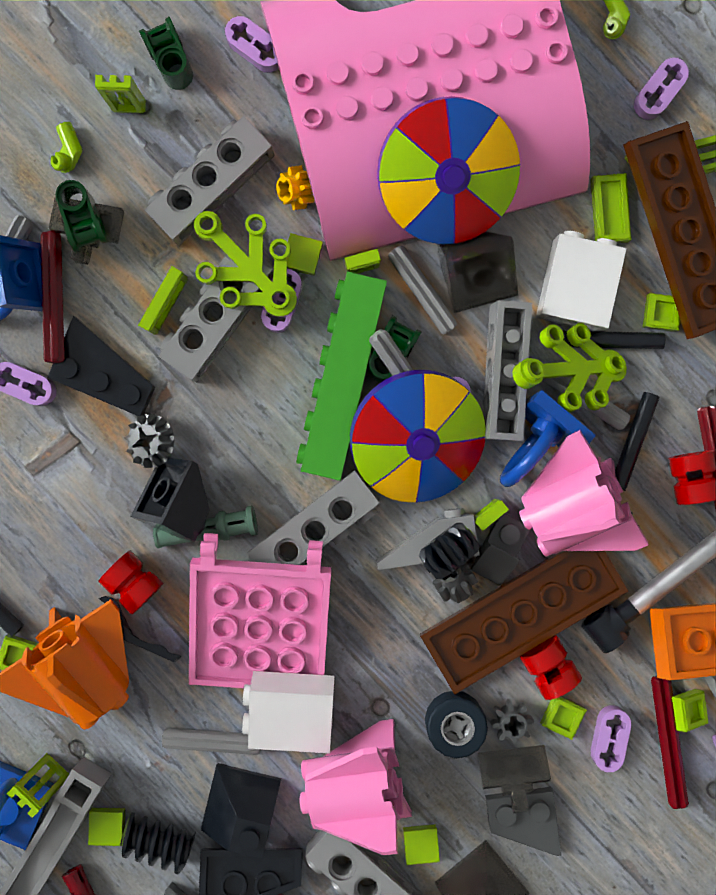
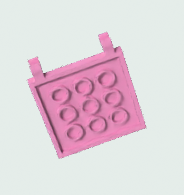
(256, 617)

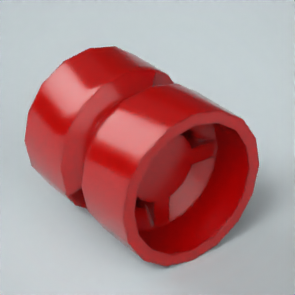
(695, 489)
(130, 582)
(553, 672)

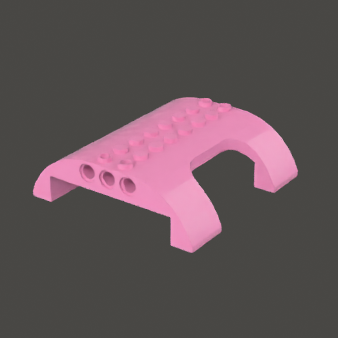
(362, 71)

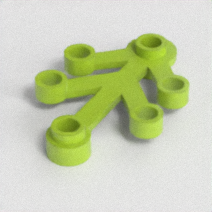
(249, 268)
(607, 365)

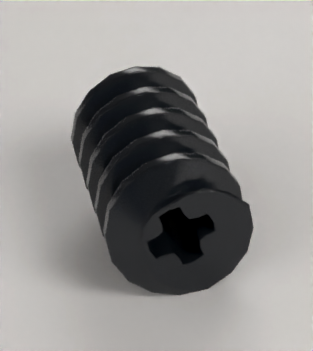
(156, 843)

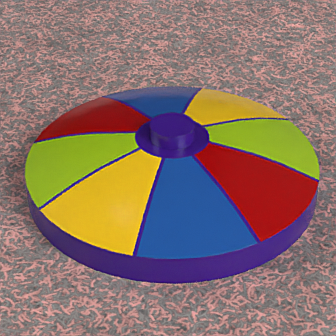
(448, 170)
(417, 436)

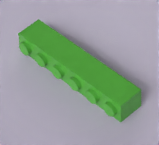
(343, 375)

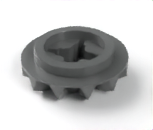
(161, 446)

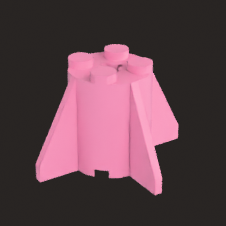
(578, 504)
(357, 790)

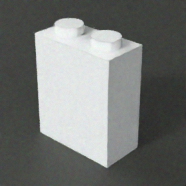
(581, 281)
(289, 711)

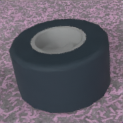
(461, 736)

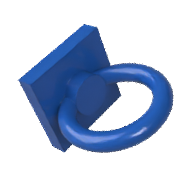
(20, 275)
(549, 428)
(15, 824)

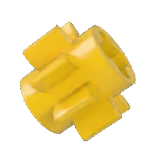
(295, 188)

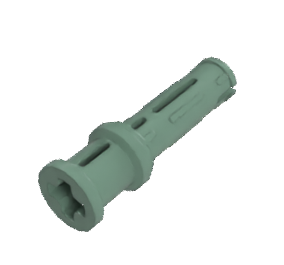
(224, 527)

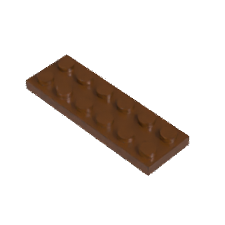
(680, 220)
(521, 615)

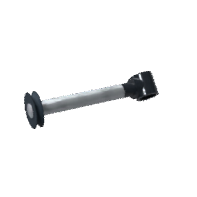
(610, 625)

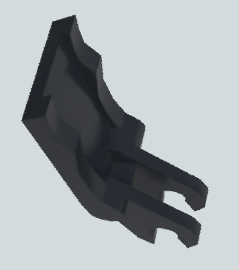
(129, 637)

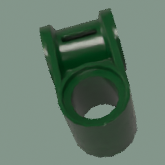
(167, 51)
(81, 222)
(403, 338)

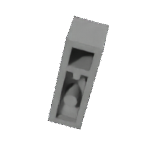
(408, 551)

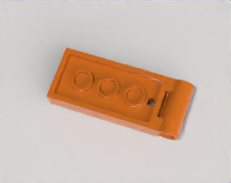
(684, 641)

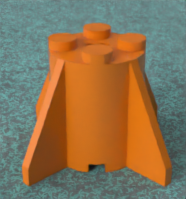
(74, 667)

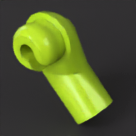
(617, 18)
(68, 156)

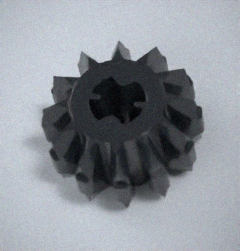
(449, 550)

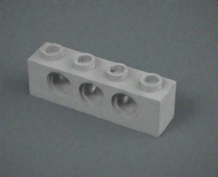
(230, 177)
(215, 334)
(506, 346)
(336, 529)
(363, 864)

